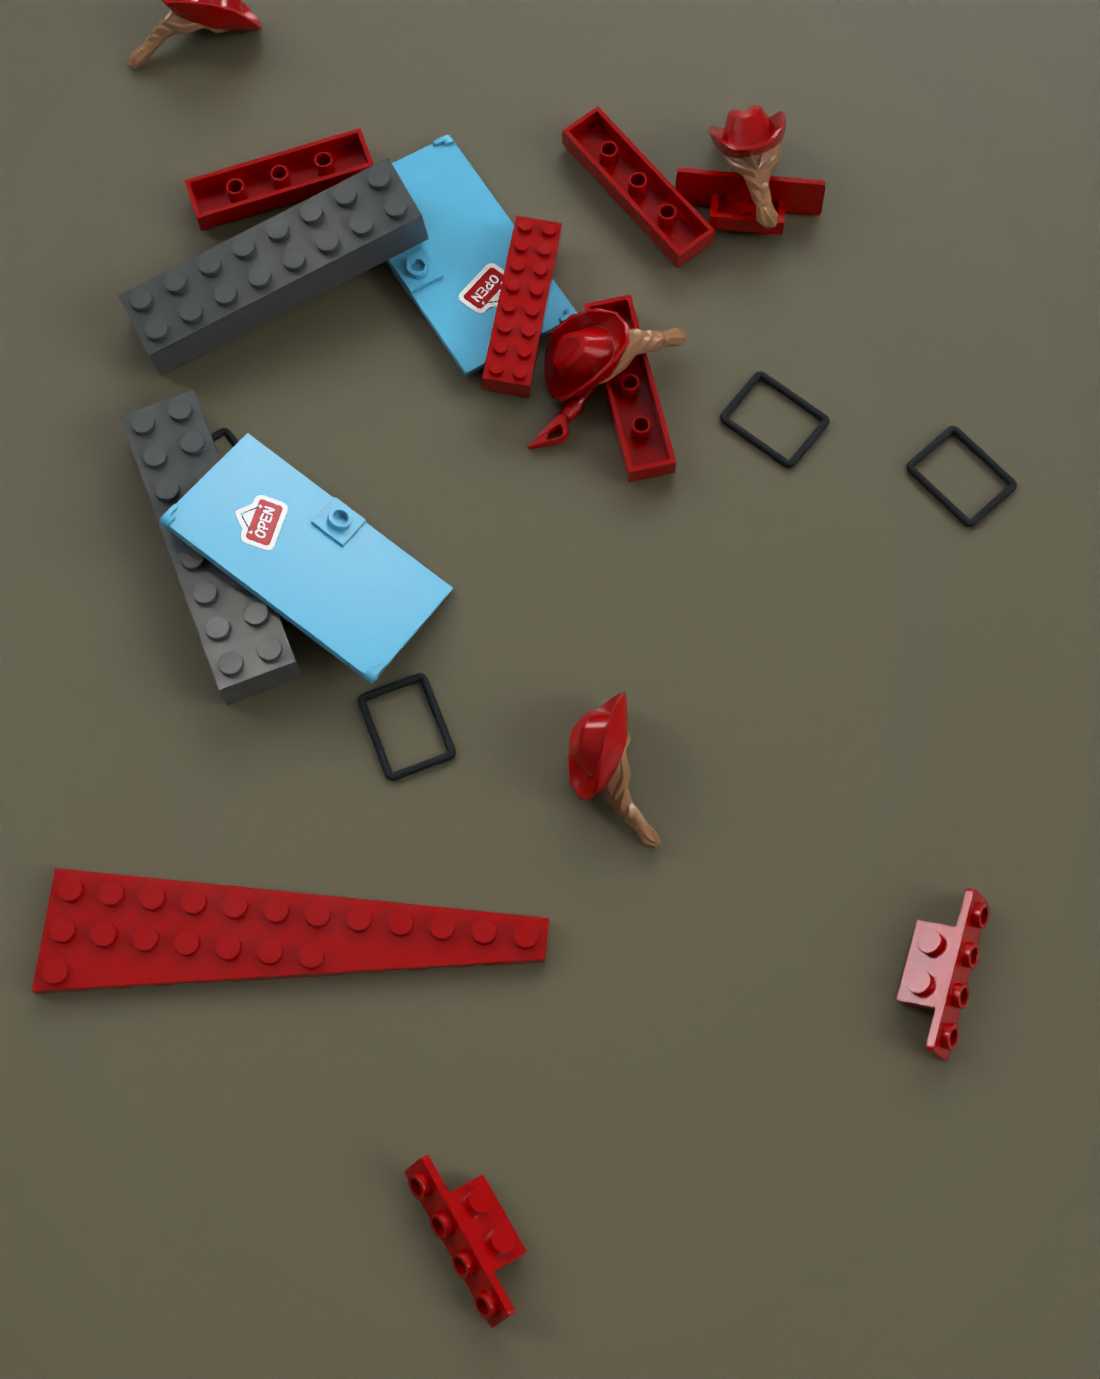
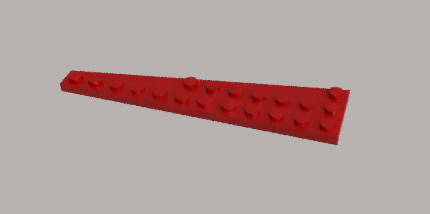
(170, 932)

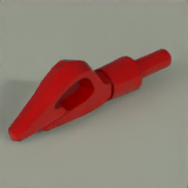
(560, 423)

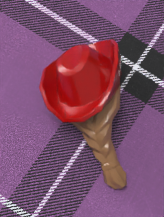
(191, 16)
(751, 149)
(596, 348)
(601, 764)

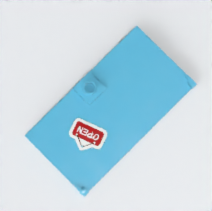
(462, 264)
(307, 557)

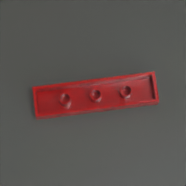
(277, 179)
(638, 187)
(522, 306)
(637, 408)

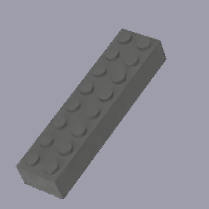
(274, 266)
(235, 627)

